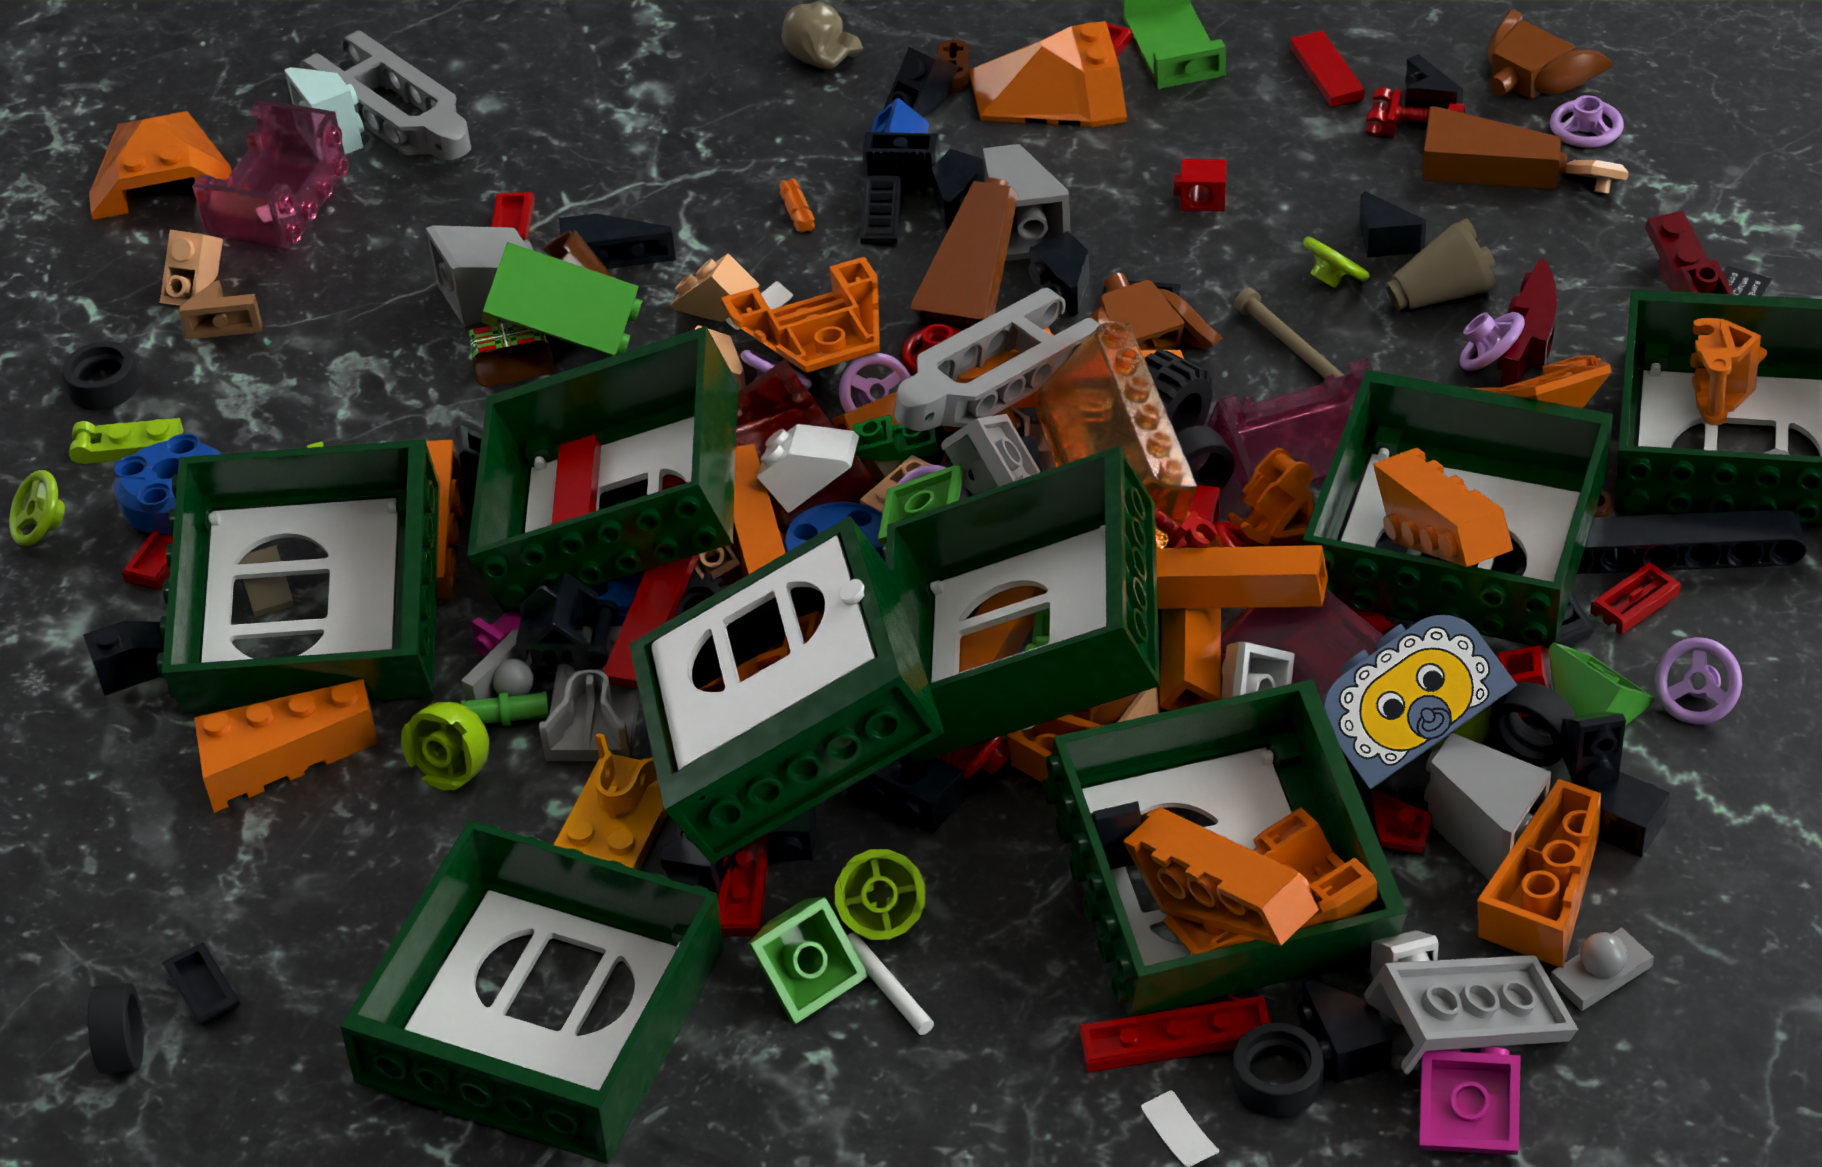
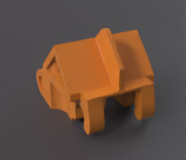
(1730, 366)
(1278, 501)

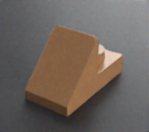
(215, 315)

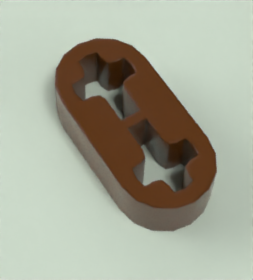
(960, 50)

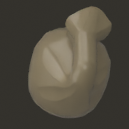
(817, 36)

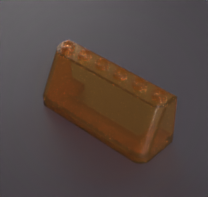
(1110, 400)

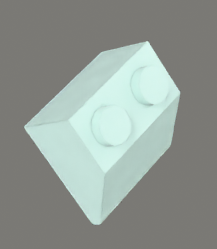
(328, 92)

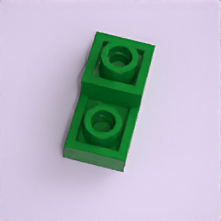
(884, 441)

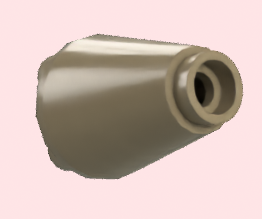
(1444, 270)

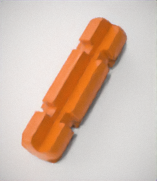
(796, 205)

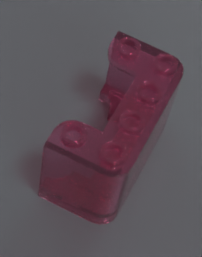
(280, 180)

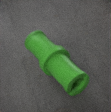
(509, 708)

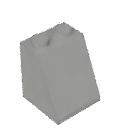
(1041, 203)
(467, 264)
(1482, 799)

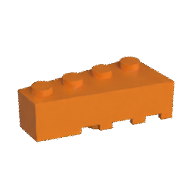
(1438, 511)
(1542, 880)

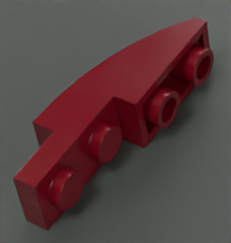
(1683, 258)
(1538, 307)

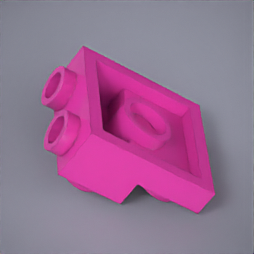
(1470, 1101)

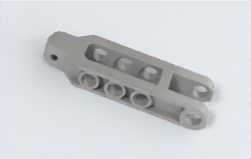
(433, 133)
(1020, 327)

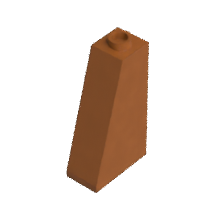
(1489, 152)
(971, 260)

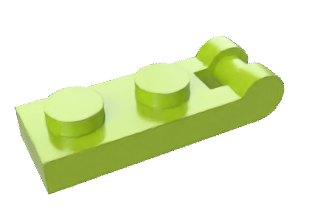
(118, 440)

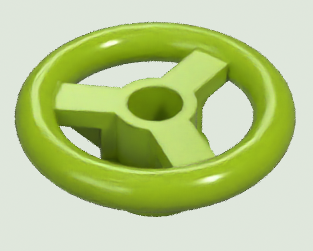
(1332, 265)
(41, 508)

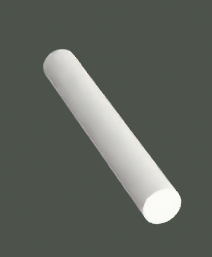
(891, 986)

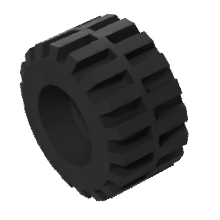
(1182, 389)

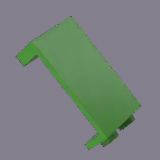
(1173, 42)
(562, 300)

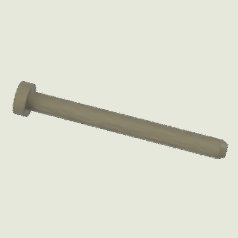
(1249, 302)

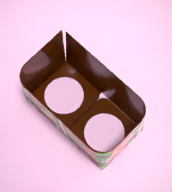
(522, 363)

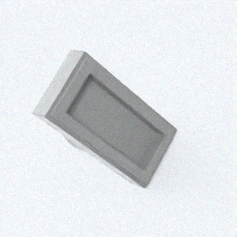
(499, 673)
(1601, 967)

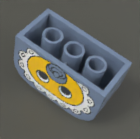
(1411, 695)

